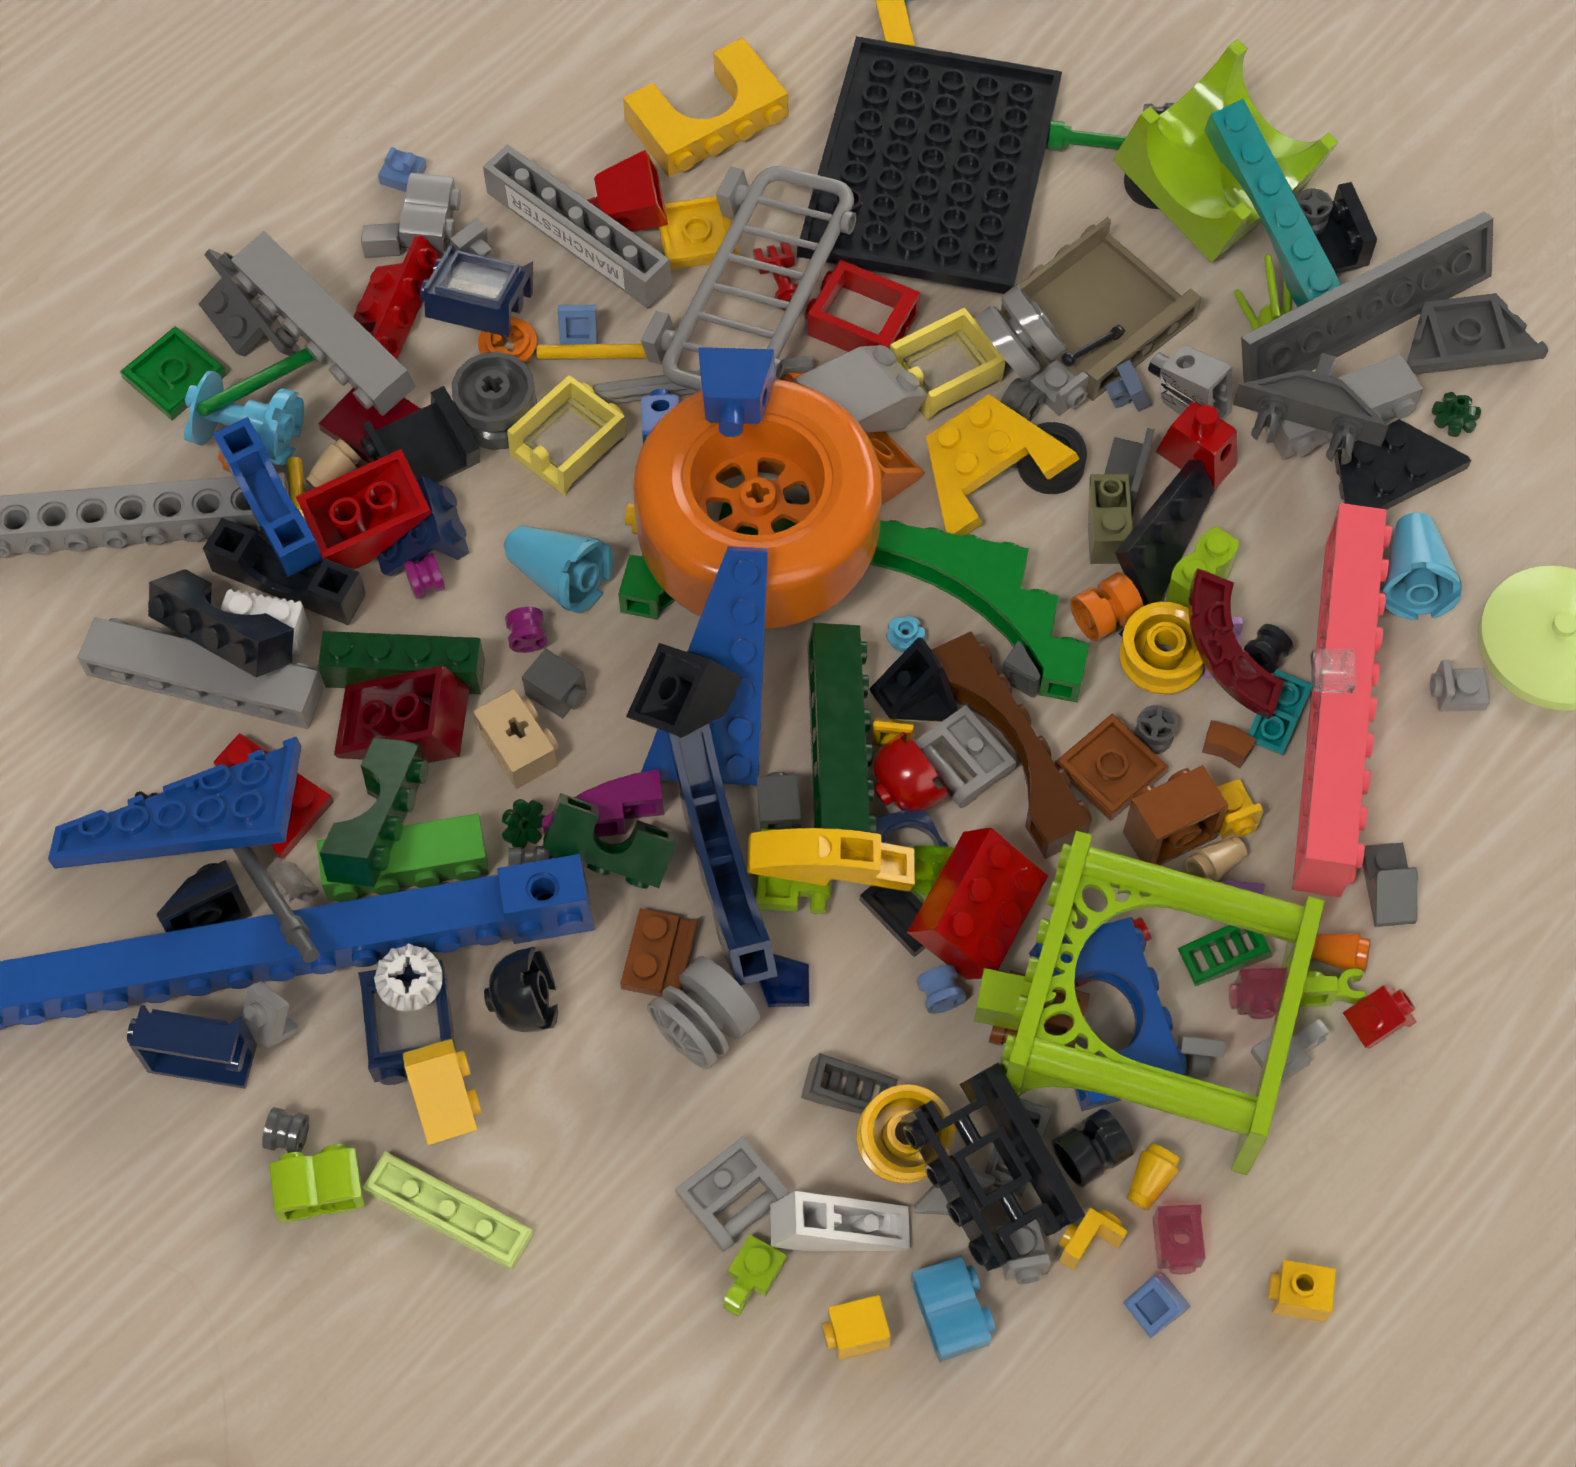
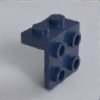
(437, 532)

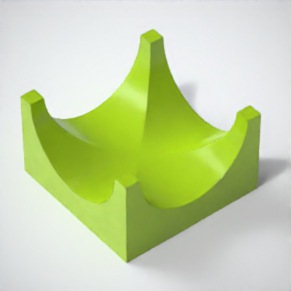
(1183, 174)

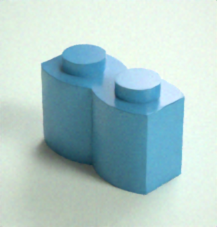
(951, 1308)

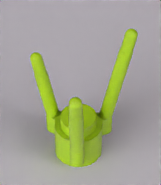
(1269, 312)

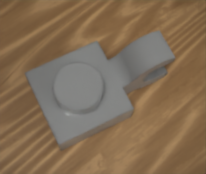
(1297, 1058)

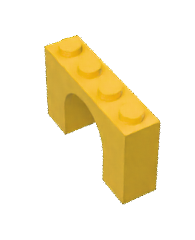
(683, 141)

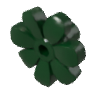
(1456, 413)
(523, 823)

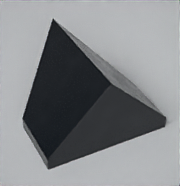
(915, 686)

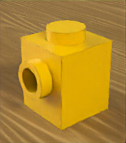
(1302, 1290)

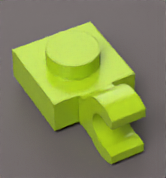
(1324, 990)
(754, 1270)

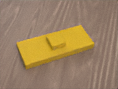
(895, 21)

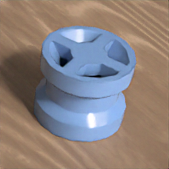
(941, 989)

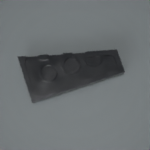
(1165, 532)

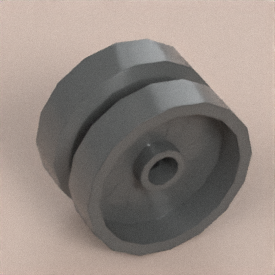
(492, 396)

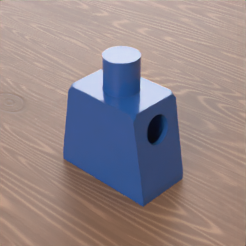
(736, 386)

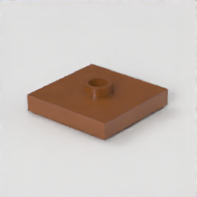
(1111, 766)

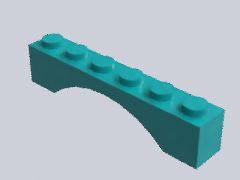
(1251, 162)

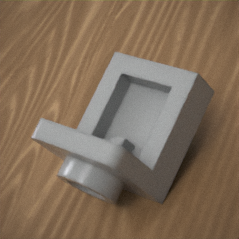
(267, 1015)

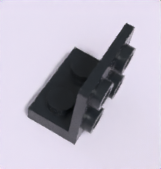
(1348, 234)

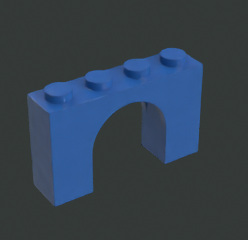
(1117, 958)

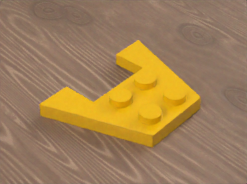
(981, 446)

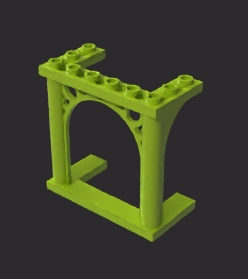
(1045, 1060)

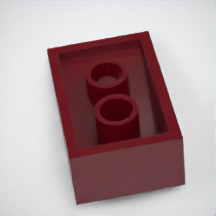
(409, 707)

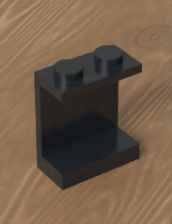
(432, 439)

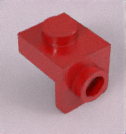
(1380, 1015)

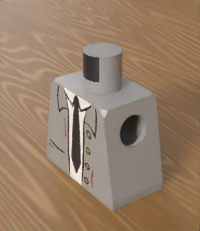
(1193, 378)

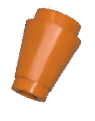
(1342, 950)

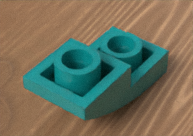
(1277, 731)

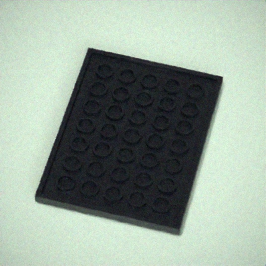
(936, 163)

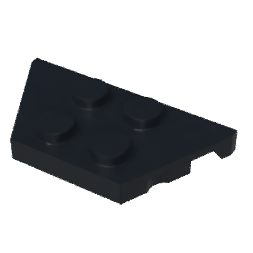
(1398, 469)

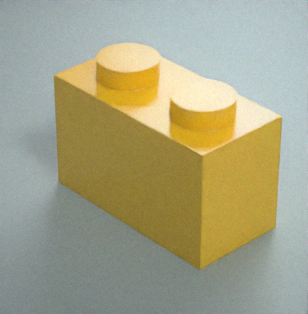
(441, 1092)

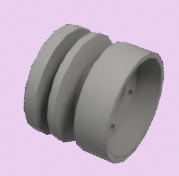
(710, 1006)

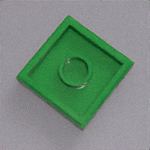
(168, 371)

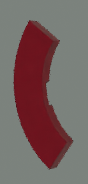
(1220, 650)

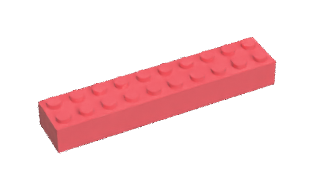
(1340, 721)

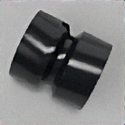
(1096, 1145)

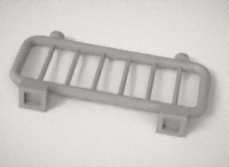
(738, 202)

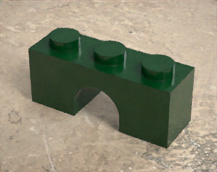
(638, 858)

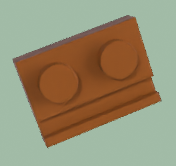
(658, 952)

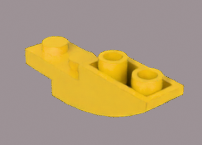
(829, 854)

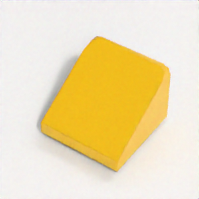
(887, 729)

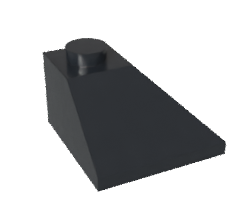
(682, 692)
(205, 900)

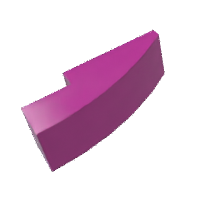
(623, 799)

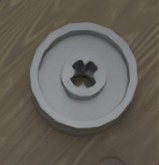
(1017, 335)

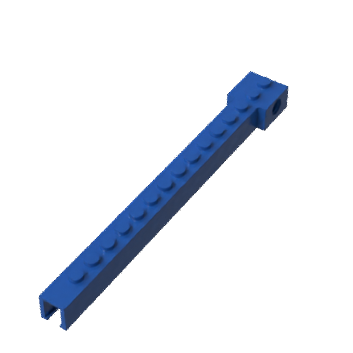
(517, 904)

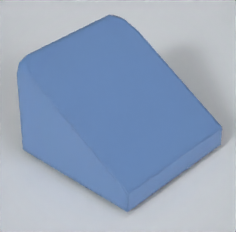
(1156, 1304)

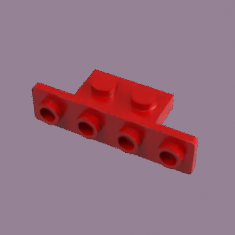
(394, 296)

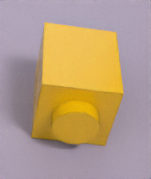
(857, 1328)

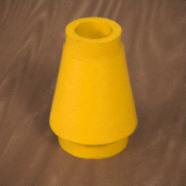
(1152, 1175)

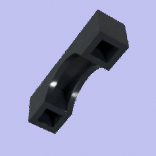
(249, 559)
(247, 641)

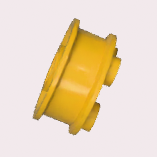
(1156, 669)
(877, 1137)

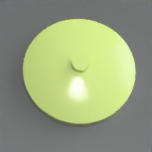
(1531, 636)

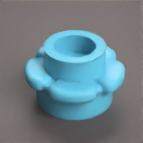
(897, 639)

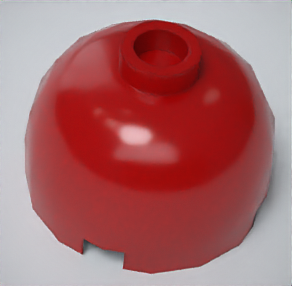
(906, 776)

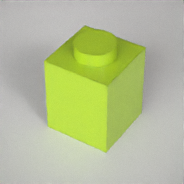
(999, 998)

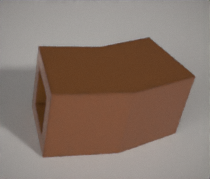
(1228, 743)

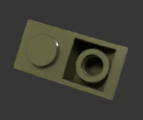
(1108, 516)

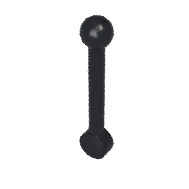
(1115, 333)

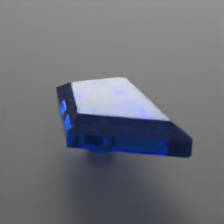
(790, 985)

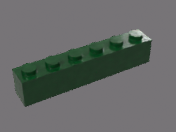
(839, 728)

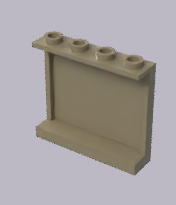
(1098, 287)

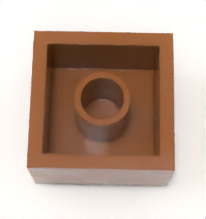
(1175, 816)

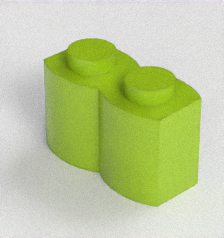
(1213, 553)
(316, 1183)

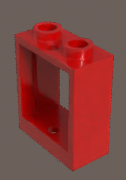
(847, 335)

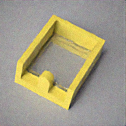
(949, 360)
(566, 433)

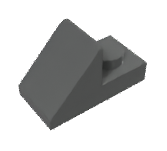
(1390, 885)

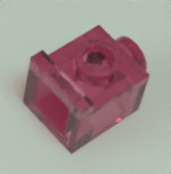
(1257, 992)
(1170, 1253)

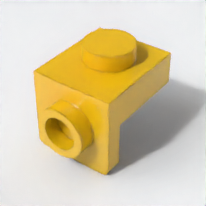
(1078, 1238)

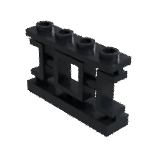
(1021, 1152)

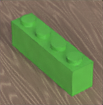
(423, 858)

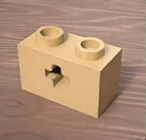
(520, 758)

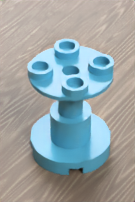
(272, 422)

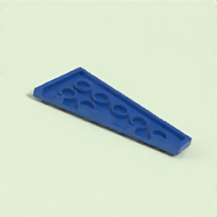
(733, 636)
(193, 815)

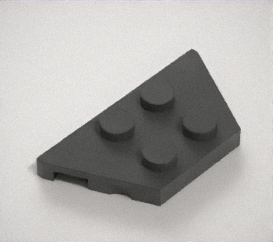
(1470, 334)

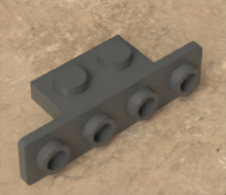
(240, 314)

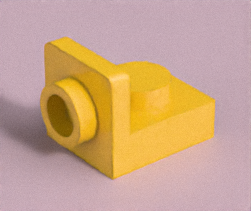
(1241, 814)

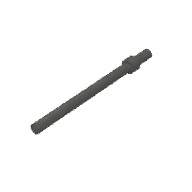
(291, 926)

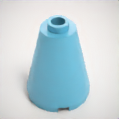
(561, 564)
(1420, 570)

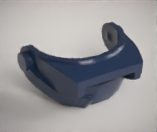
(917, 819)

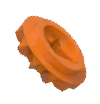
(522, 337)

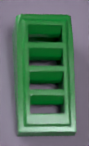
(1245, 959)

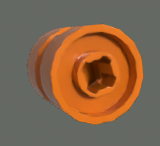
(1104, 608)

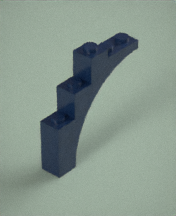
(720, 858)

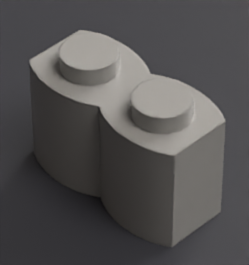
(429, 209)

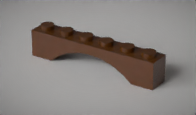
(1052, 807)

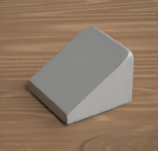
(381, 240)

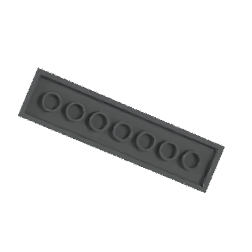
(1371, 302)

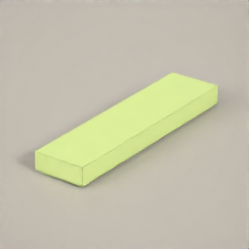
(448, 1210)

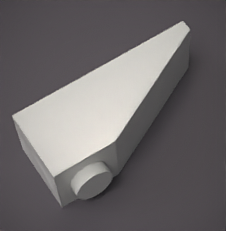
(838, 1224)

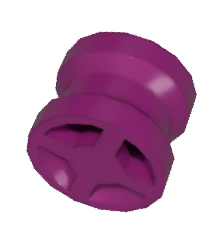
(424, 576)
(526, 629)

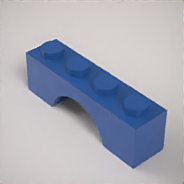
(267, 497)

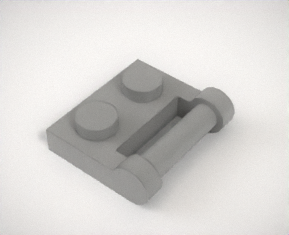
(973, 748)
(724, 1182)

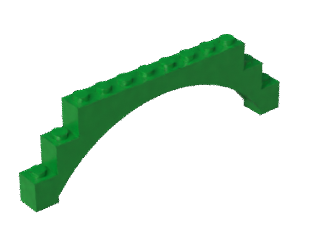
(971, 569)

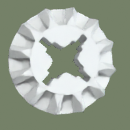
(422, 990)

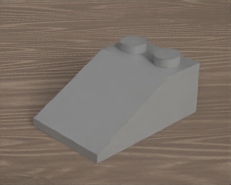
(869, 387)

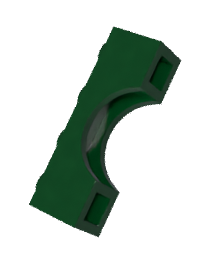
(362, 657)
(362, 846)

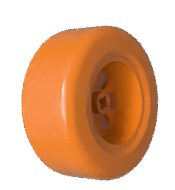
(804, 442)

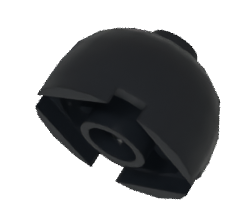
(521, 991)

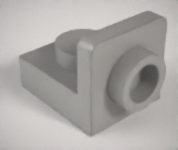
(1060, 387)
(1459, 688)
(1032, 1259)

